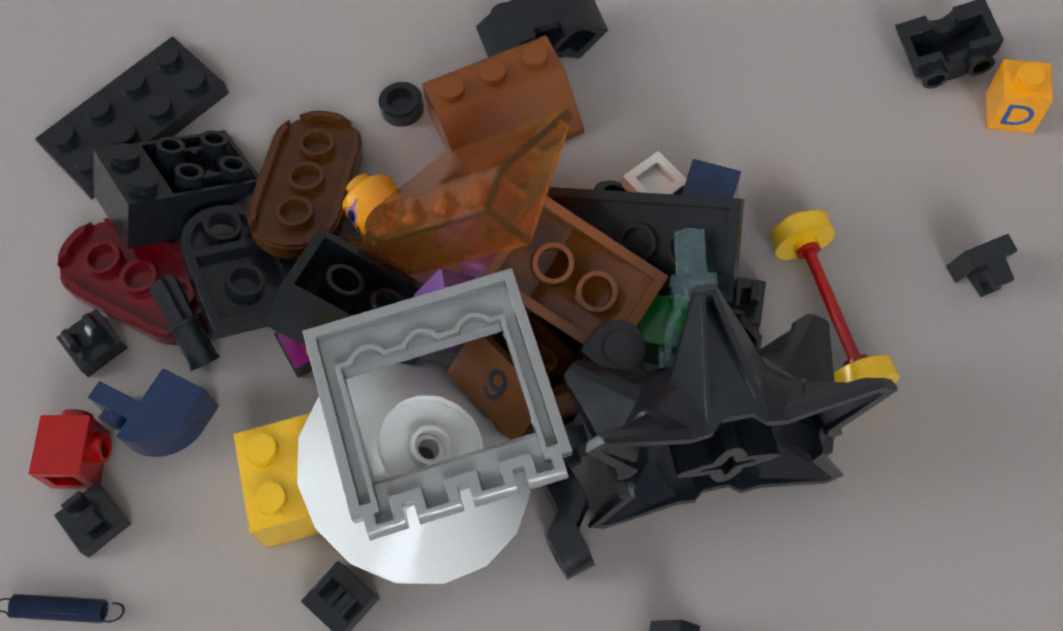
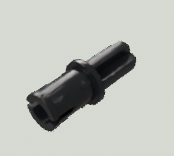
(183, 322)

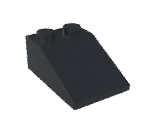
(335, 283)

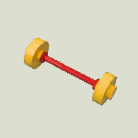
(802, 237)

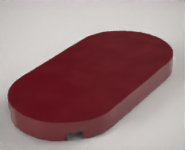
(118, 279)

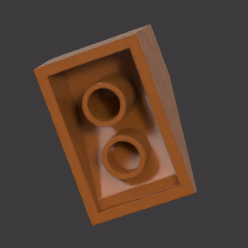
(579, 275)

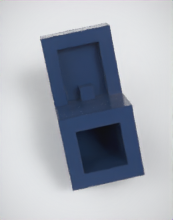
(164, 419)

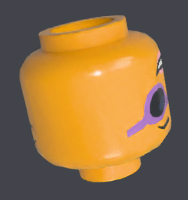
(364, 195)

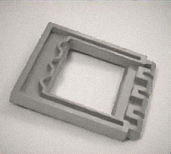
(414, 330)

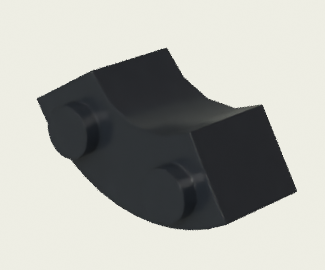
(568, 24)

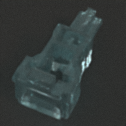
(690, 272)

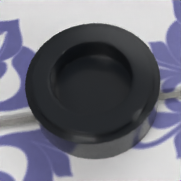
(401, 104)

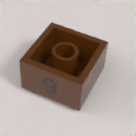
(490, 380)

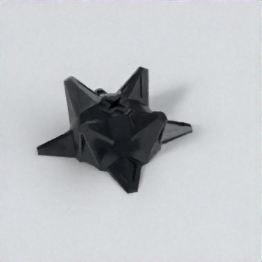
(718, 413)

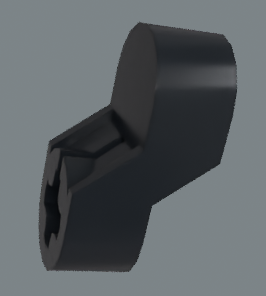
(564, 535)

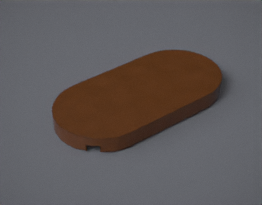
(304, 182)

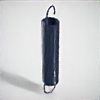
(59, 608)

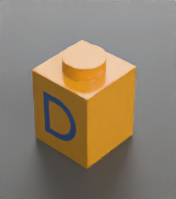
(1019, 96)

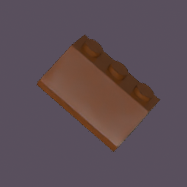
(501, 94)

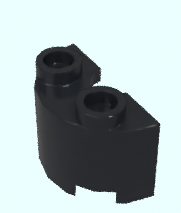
(951, 45)

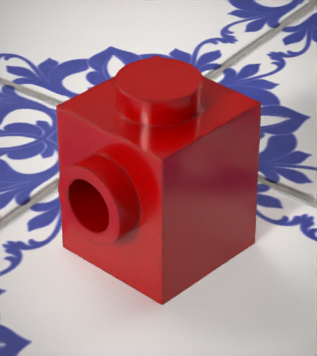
(70, 450)

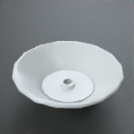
(396, 415)

